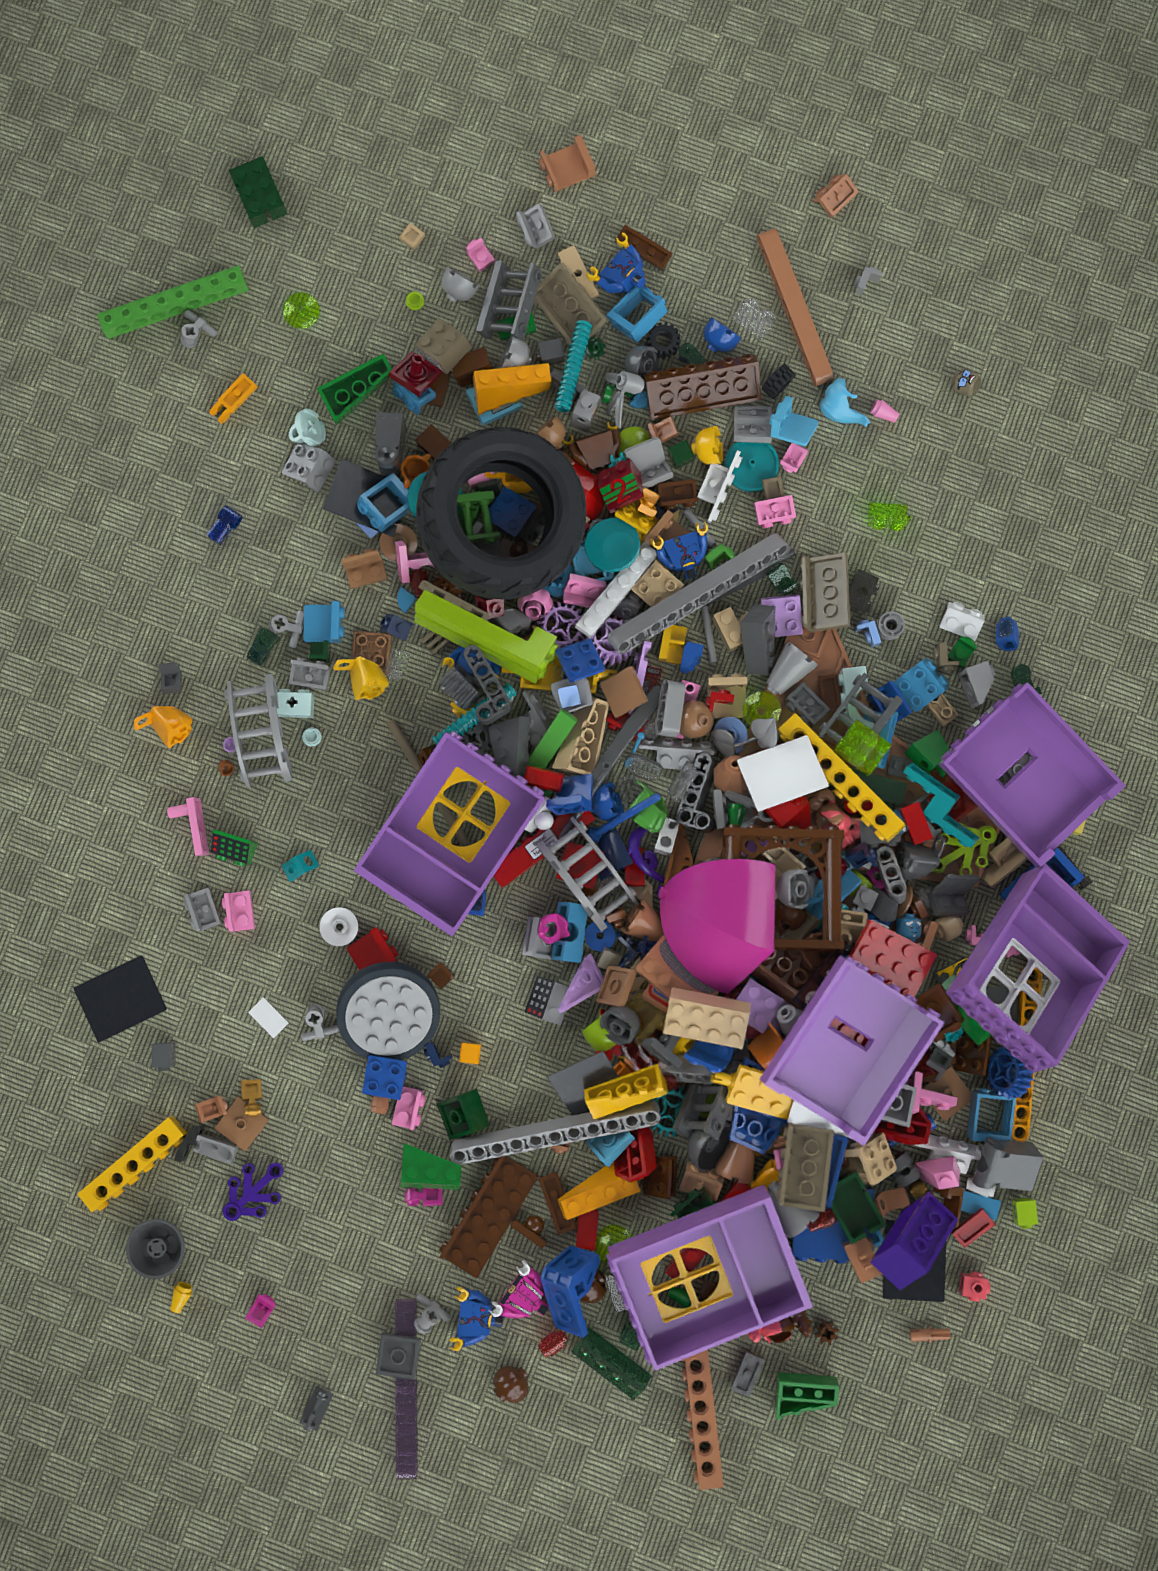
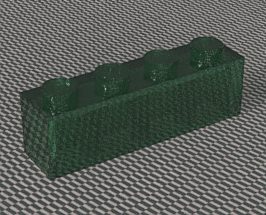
(887, 789)

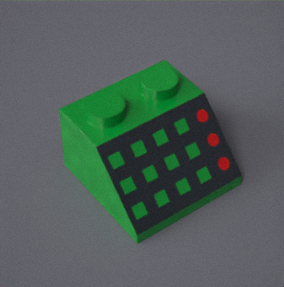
(232, 847)

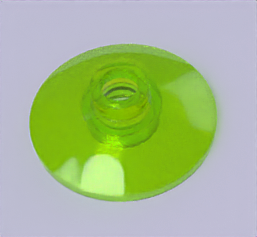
(304, 318)
(761, 700)
(608, 1234)

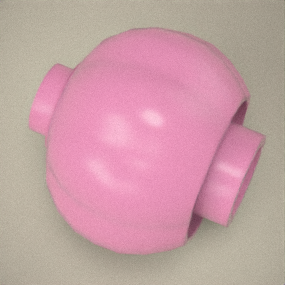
(534, 604)

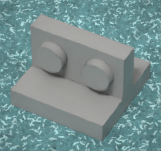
(533, 944)

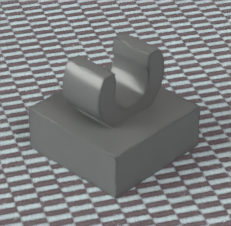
(897, 766)

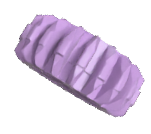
(559, 620)
(603, 647)

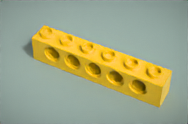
(91, 1193)

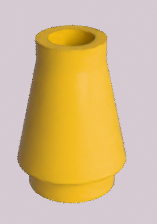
(180, 1296)

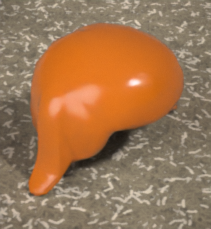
(413, 466)

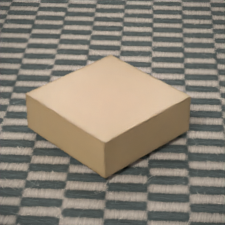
(412, 236)

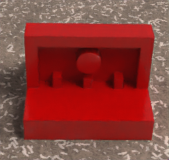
(582, 865)

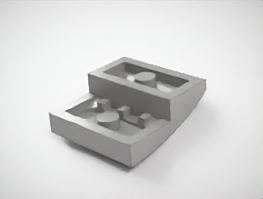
(752, 424)

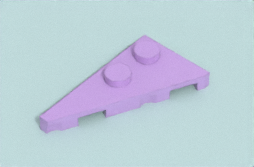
(641, 663)
(584, 984)

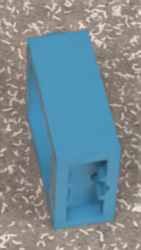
(628, 304)
(376, 518)
(1007, 1119)

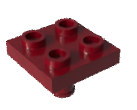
(415, 373)

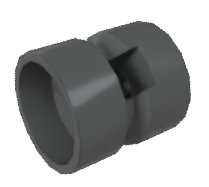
(912, 1173)

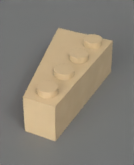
(583, 744)

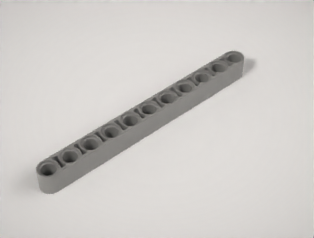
(698, 593)
(544, 1130)

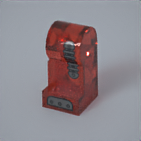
(652, 678)

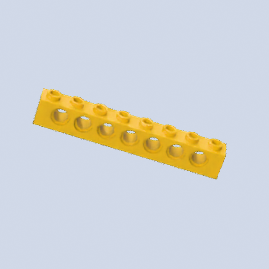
(893, 825)

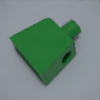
(928, 752)

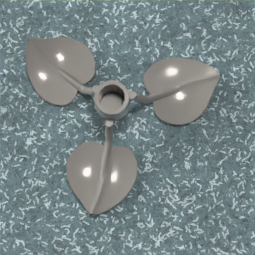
(763, 730)

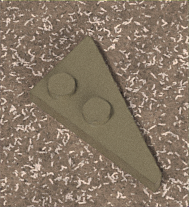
(453, 599)

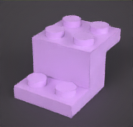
(763, 1006)

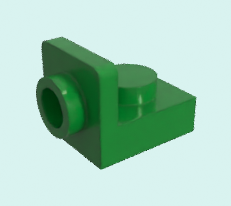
(962, 650)

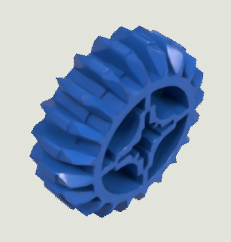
(1004, 1070)

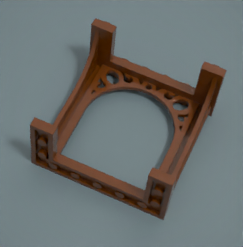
(830, 844)

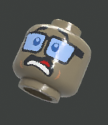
(966, 382)

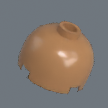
(553, 431)
(695, 719)

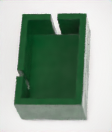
(258, 191)
(855, 1207)

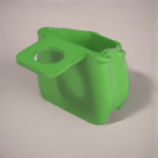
(652, 817)

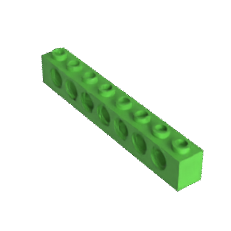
(172, 302)

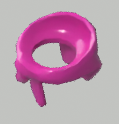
(560, 928)

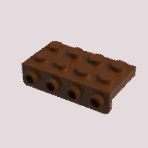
(942, 1004)

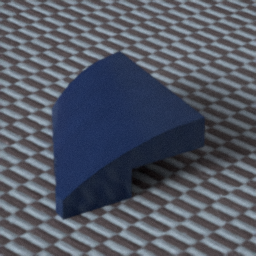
(615, 853)

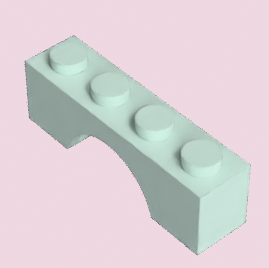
(845, 680)

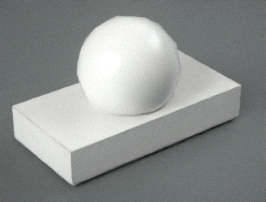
(542, 818)

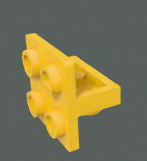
(637, 519)

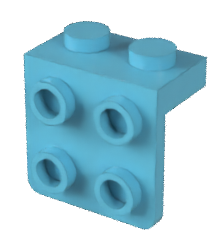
(791, 426)

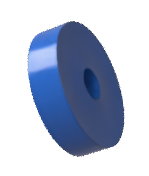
(599, 944)

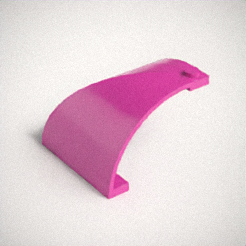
(720, 919)

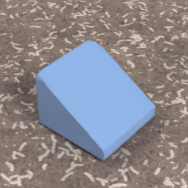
(569, 696)

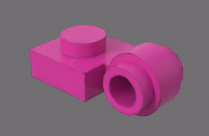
(430, 1197)

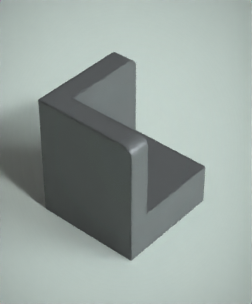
(939, 1061)

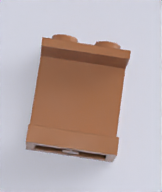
(567, 165)

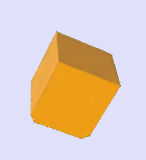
(470, 1053)

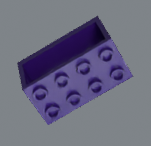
(914, 1241)

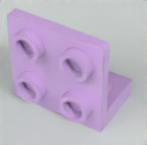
(786, 614)

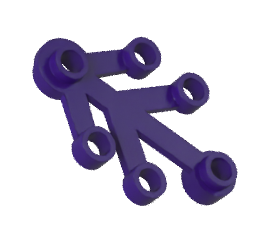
(250, 1193)

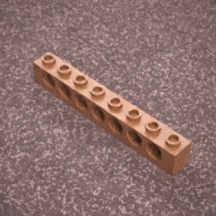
(711, 1477)

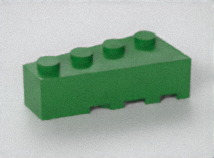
(354, 387)

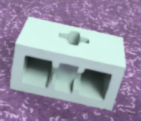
(303, 709)

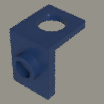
(632, 953)

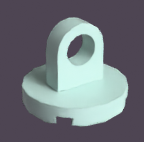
(308, 427)

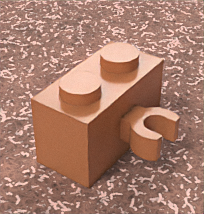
(860, 1257)

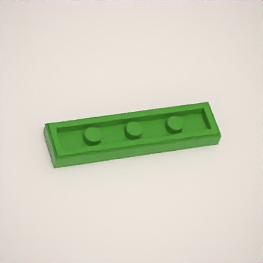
(552, 740)

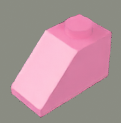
(940, 1172)

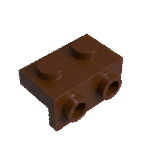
(677, 493)

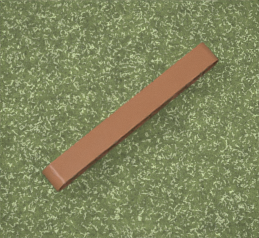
(795, 307)

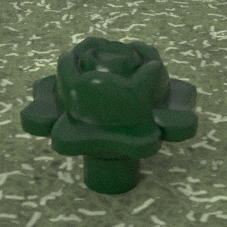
(595, 348)

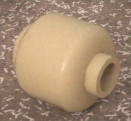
(948, 927)

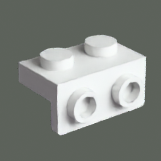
(962, 620)

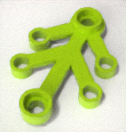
(967, 851)

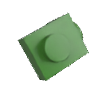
(716, 555)

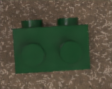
(696, 1201)

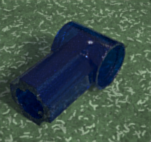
(226, 521)

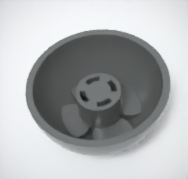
(705, 1150)
(149, 1257)

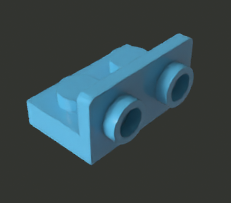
(411, 400)

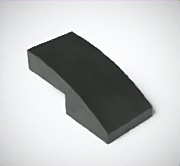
(190, 1139)

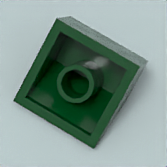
(463, 1114)

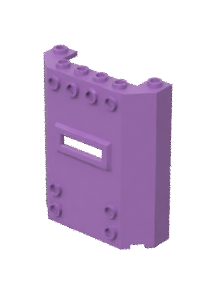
(1050, 792)
(838, 1075)

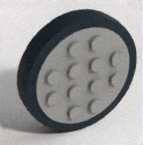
(388, 1011)

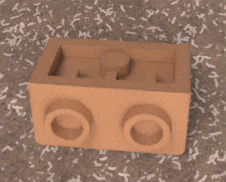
(836, 194)

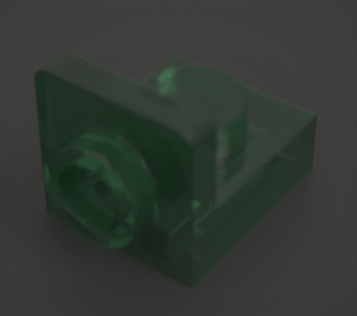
(629, 1336)

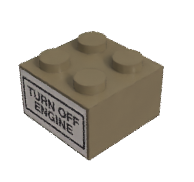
(443, 346)

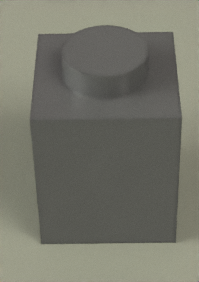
(550, 352)
(163, 1056)

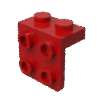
(372, 949)

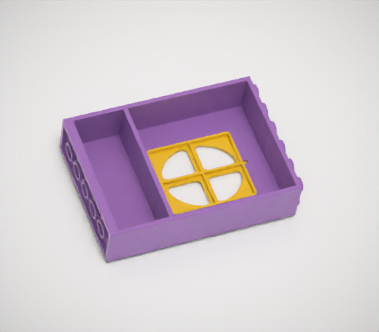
(427, 869)
(754, 1287)

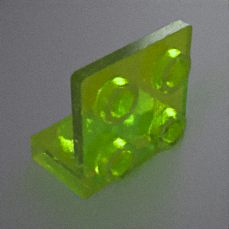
(888, 516)
(862, 747)

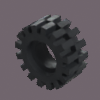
(664, 330)
(778, 381)

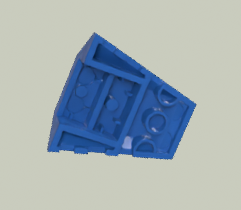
(753, 1127)

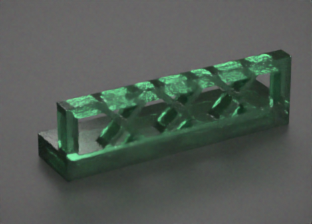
(614, 1362)

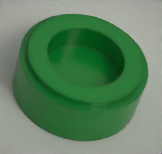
(607, 393)

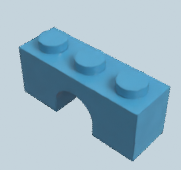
(571, 947)

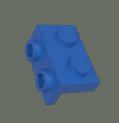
(890, 690)

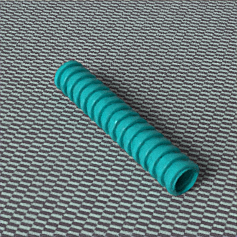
(573, 366)
(470, 719)

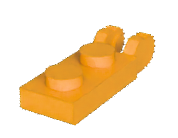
(234, 397)

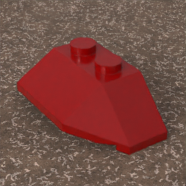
(593, 496)
(791, 813)
(915, 1134)
(638, 1158)

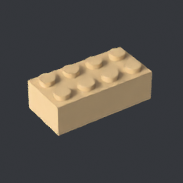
(707, 1018)

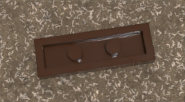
(648, 250)
(552, 1191)

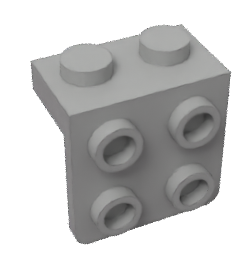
(650, 461)
(309, 466)

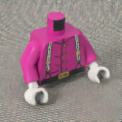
(522, 1295)

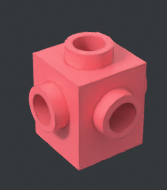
(974, 1286)

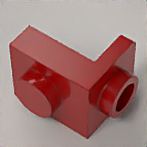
(722, 696)

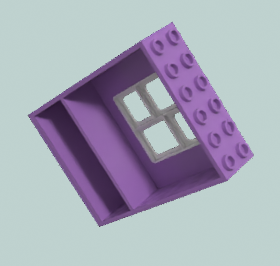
(1062, 940)

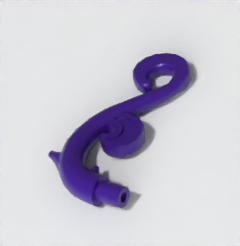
(647, 868)

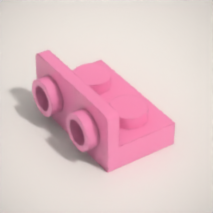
(775, 510)
(582, 590)
(238, 911)
(408, 1107)

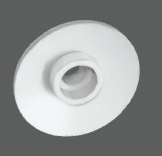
(329, 924)

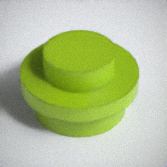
(415, 301)

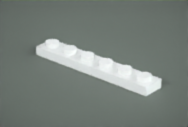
(616, 592)

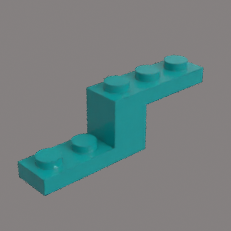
(940, 805)

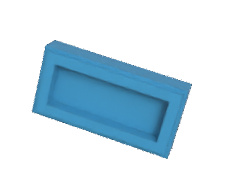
(973, 1202)

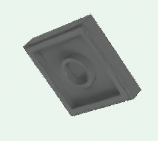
(398, 1356)

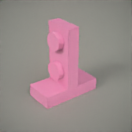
(412, 561)
(927, 1097)

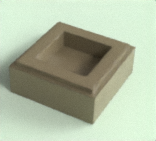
(609, 957)

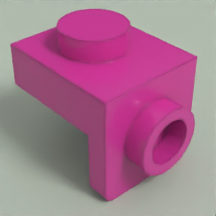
(261, 1310)

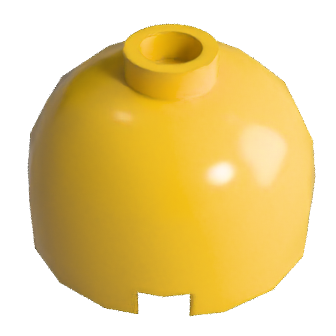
(708, 446)

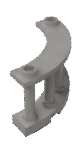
(274, 729)
(576, 885)

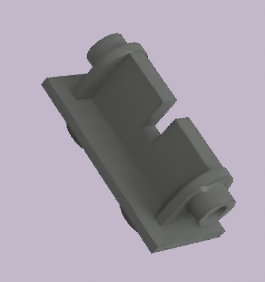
(316, 1409)

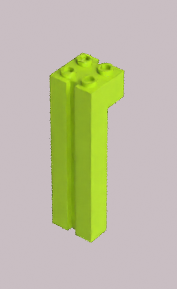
(497, 645)

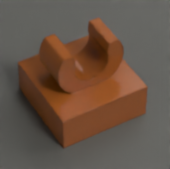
(616, 916)

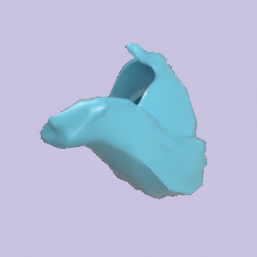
(836, 406)

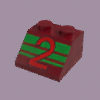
(620, 485)

